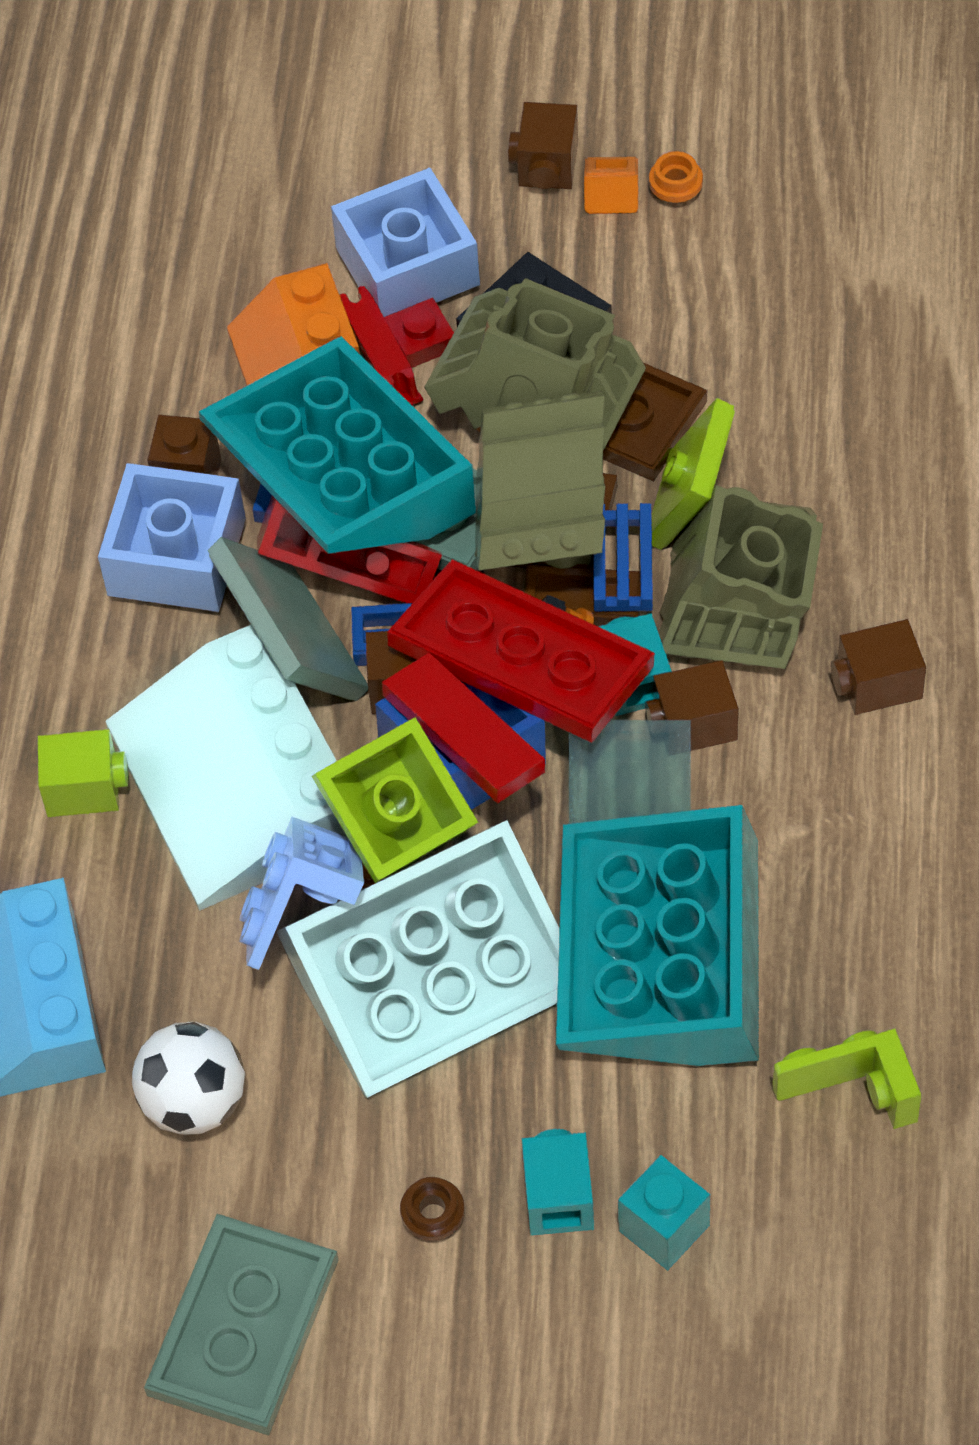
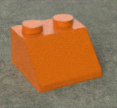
(288, 322)

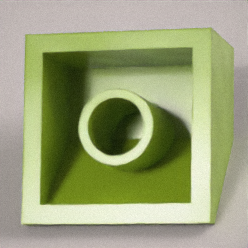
(395, 800)

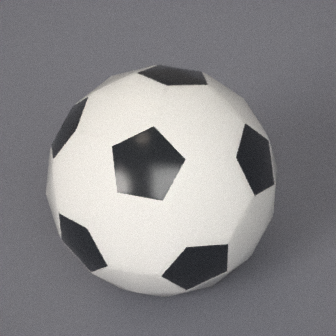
(188, 1078)

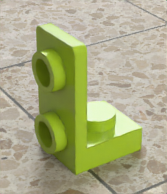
(860, 1055)

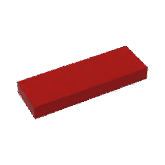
(464, 727)

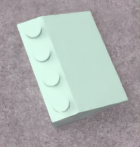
(224, 762)
(430, 959)

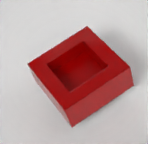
(421, 331)

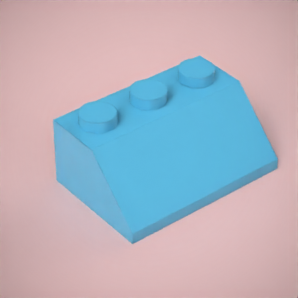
(44, 992)

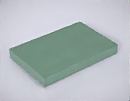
(288, 620)
(242, 1324)

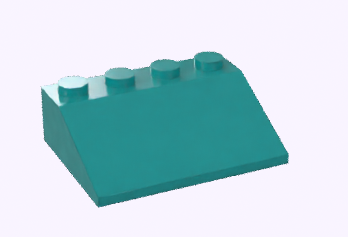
(345, 452)
(660, 938)

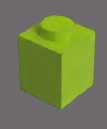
(80, 773)

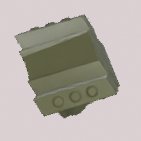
(531, 348)
(541, 482)
(740, 580)

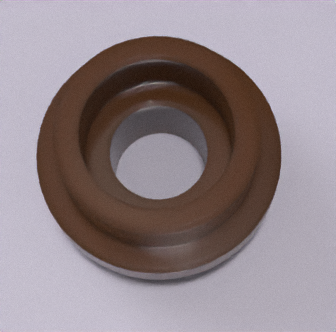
(428, 1192)

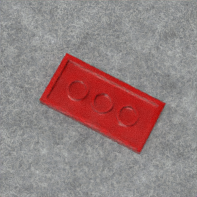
(522, 650)

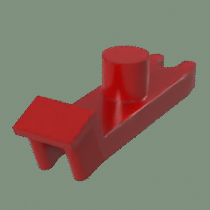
(380, 344)

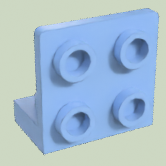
(303, 856)

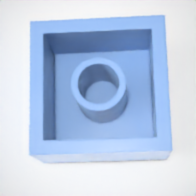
(406, 243)
(163, 533)

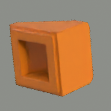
(611, 185)

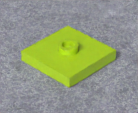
(691, 473)

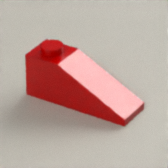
(390, 570)

